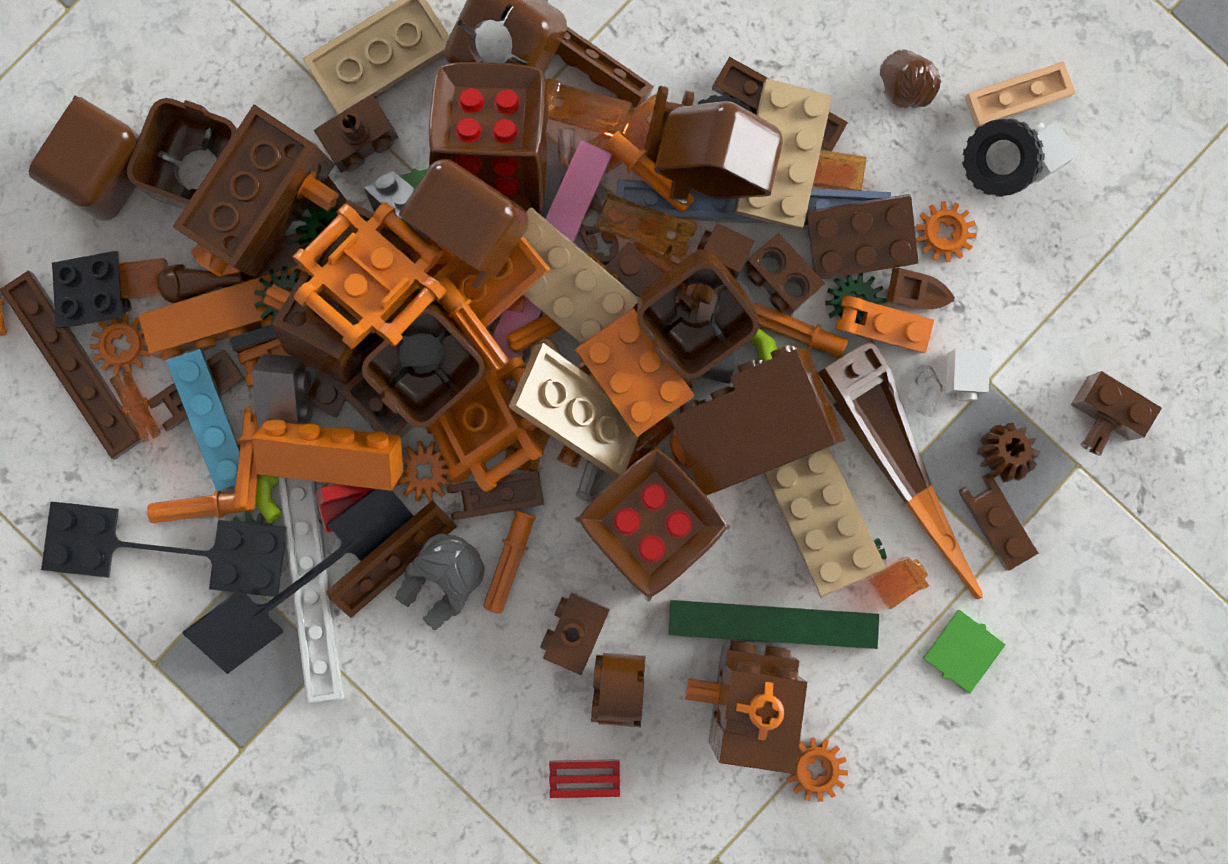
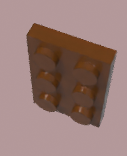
(862, 236)

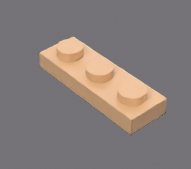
(1020, 94)

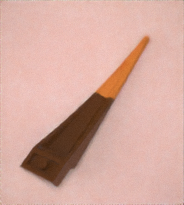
(874, 412)

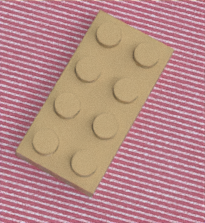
(378, 53)
(802, 122)
(576, 289)
(573, 410)
(825, 522)

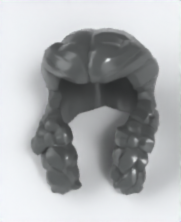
(452, 566)

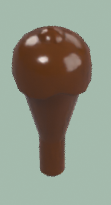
(181, 283)

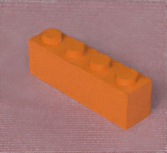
(328, 454)

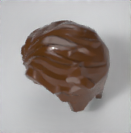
(909, 79)

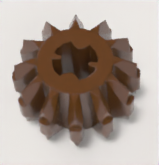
(1008, 452)

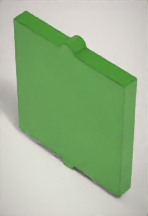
(964, 651)

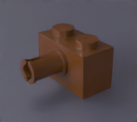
(356, 134)
(730, 248)
(372, 409)
(1114, 409)
(575, 632)

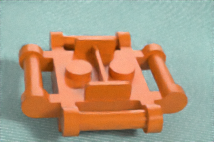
(369, 275)
(484, 426)

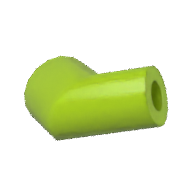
(764, 343)
(264, 502)

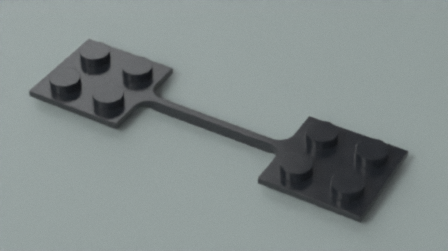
(243, 557)
(242, 627)

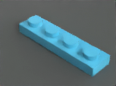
(207, 416)

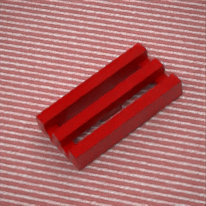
(555, 779)

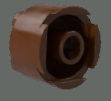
(618, 689)

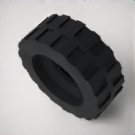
(1030, 157)

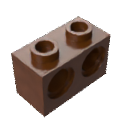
(791, 269)

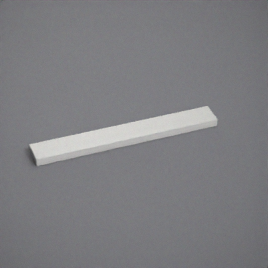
(311, 601)

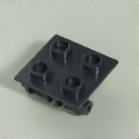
(88, 290)

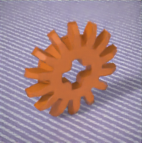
(948, 218)
(108, 350)
(425, 485)
(822, 782)

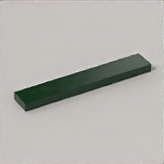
(773, 624)

